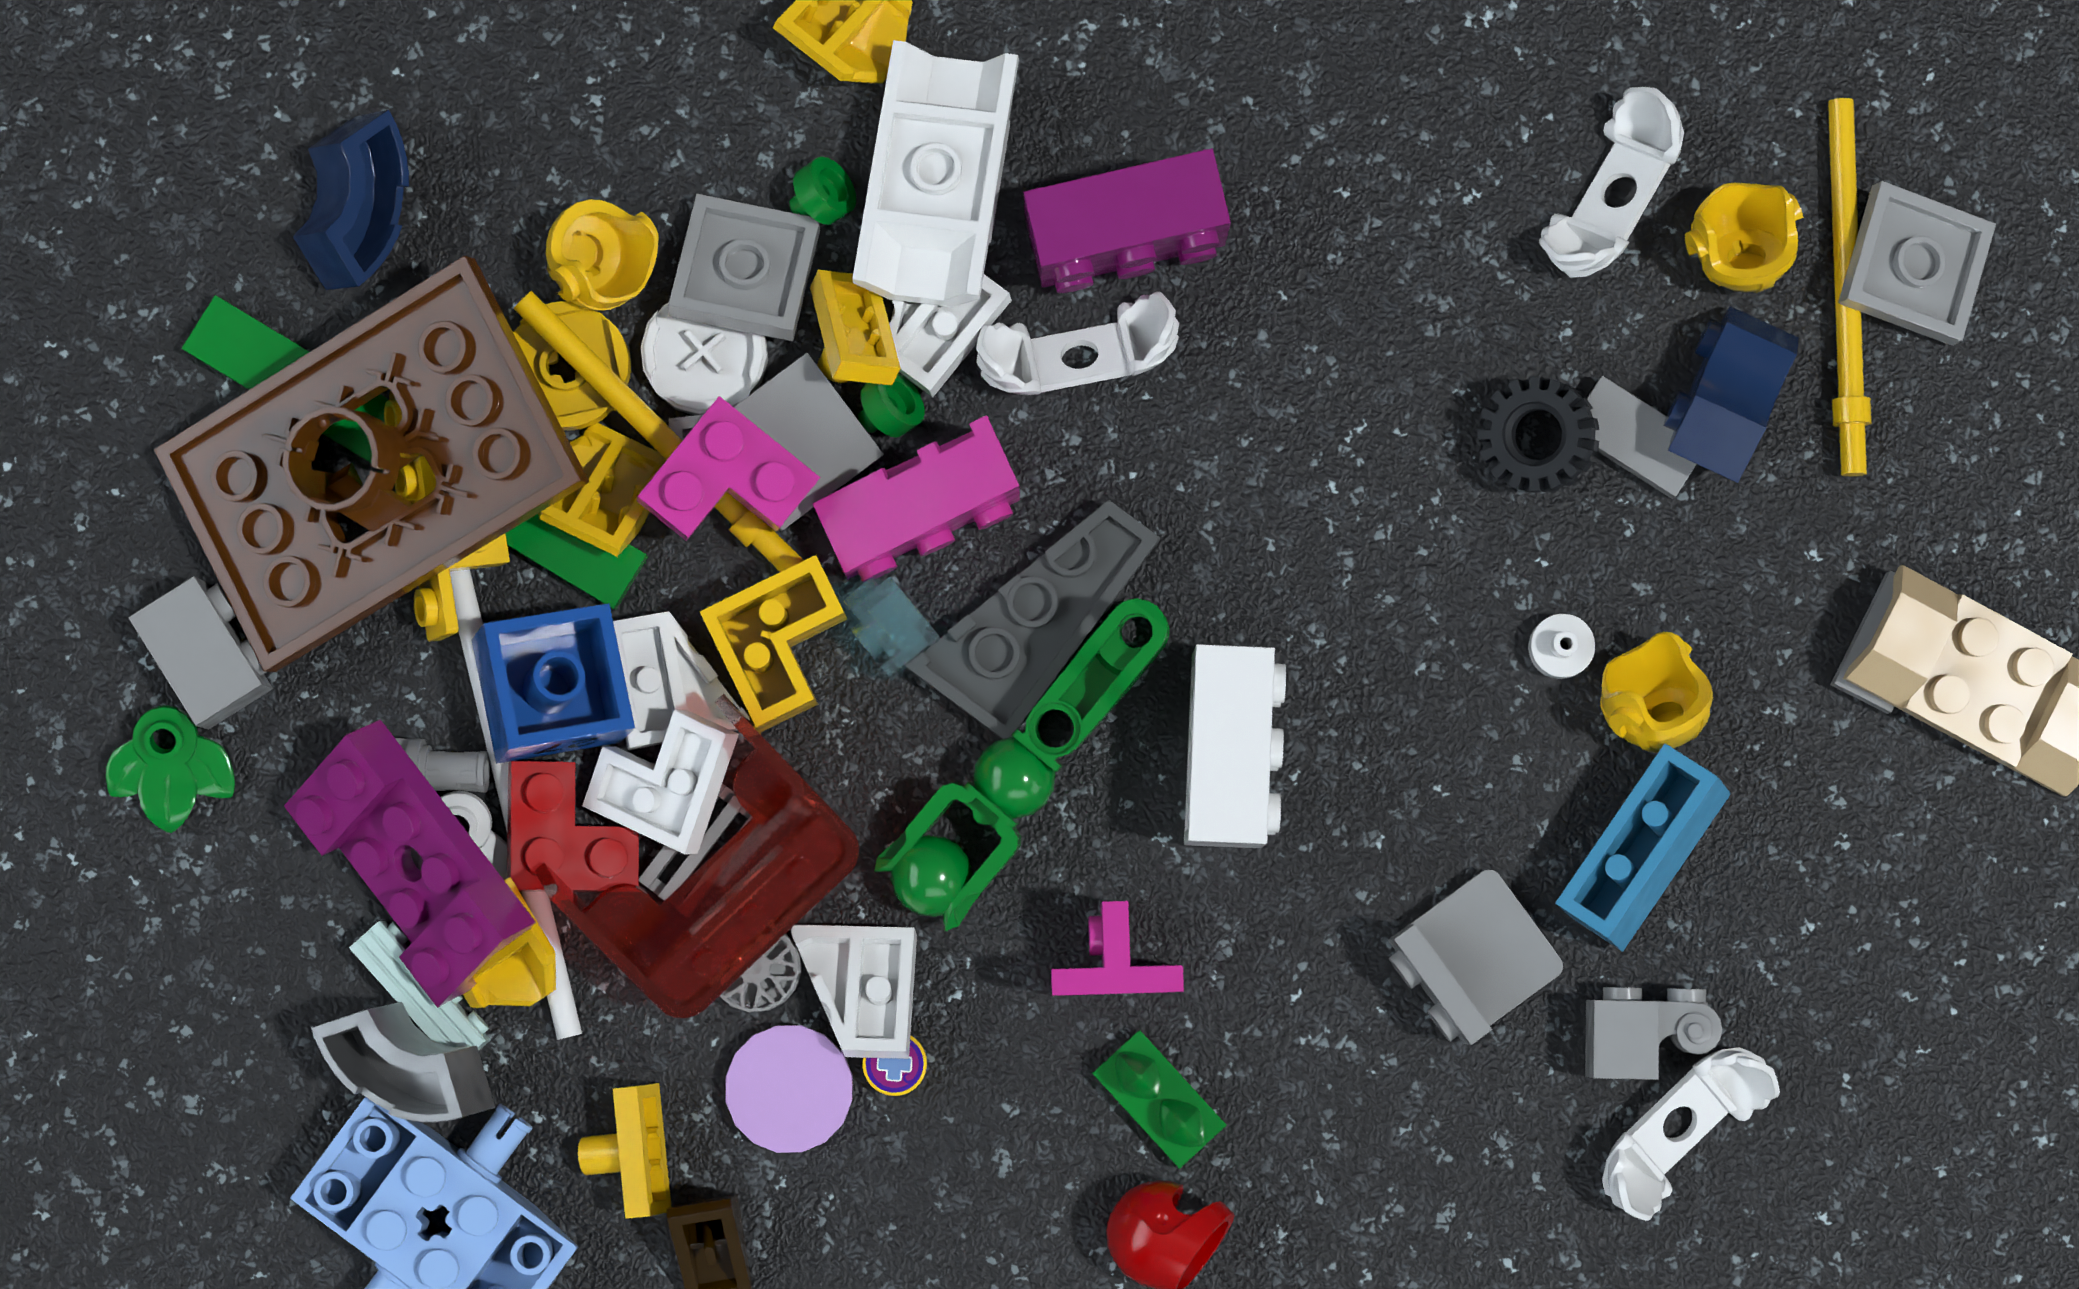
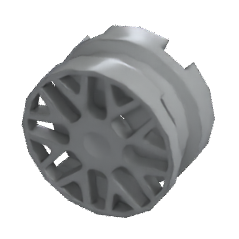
(768, 980)

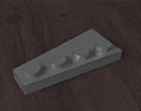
(1026, 634)

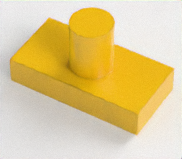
(853, 331)
(634, 1150)

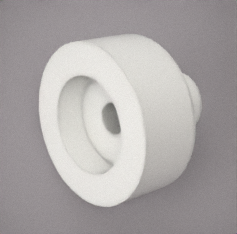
(1551, 657)

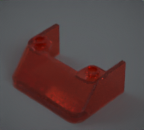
(736, 901)

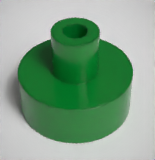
(823, 191)
(891, 407)

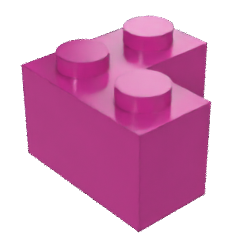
(727, 456)

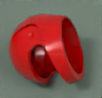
(1158, 1242)

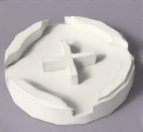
(699, 361)

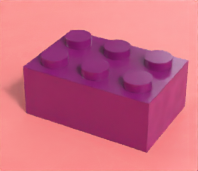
(1127, 220)

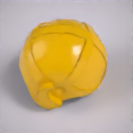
(1745, 235)
(600, 254)
(1656, 694)

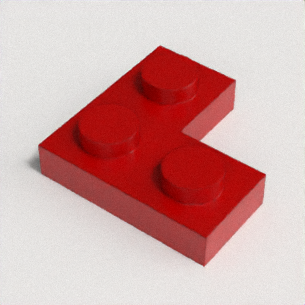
(545, 831)

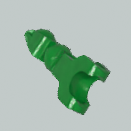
(1017, 773)

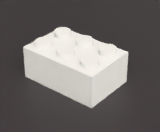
(1233, 746)

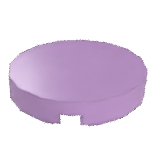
(789, 1088)

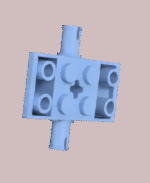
(391, 1170)

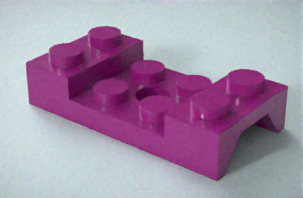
(375, 809)

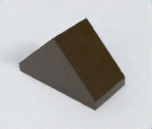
(710, 1243)

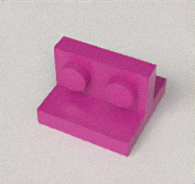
(1111, 939)

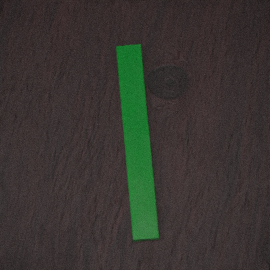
(254, 352)

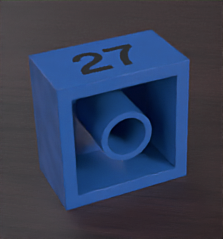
(552, 683)

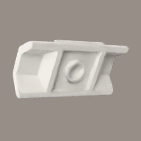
(935, 177)

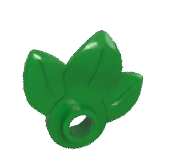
(169, 777)

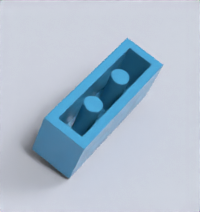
(1643, 847)

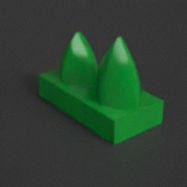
(1159, 1099)

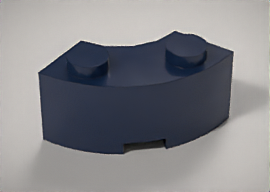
(357, 200)
(1731, 393)

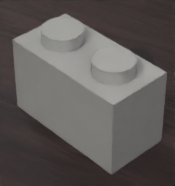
(201, 651)

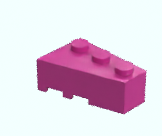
(919, 502)

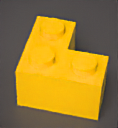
(757, 635)

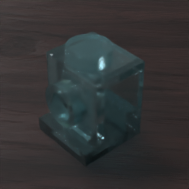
(889, 624)

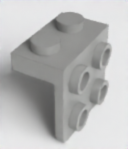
(1475, 957)

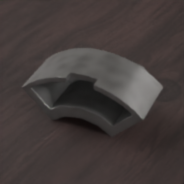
(402, 1068)

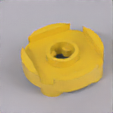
(576, 402)

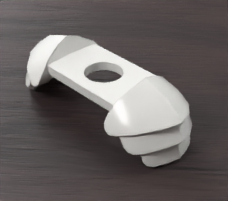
(1646, 144)
(1030, 366)
(1716, 1085)

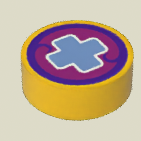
(897, 1075)

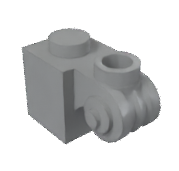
(1627, 1032)

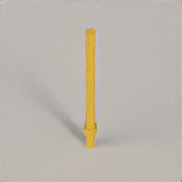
(1851, 409)
(745, 524)

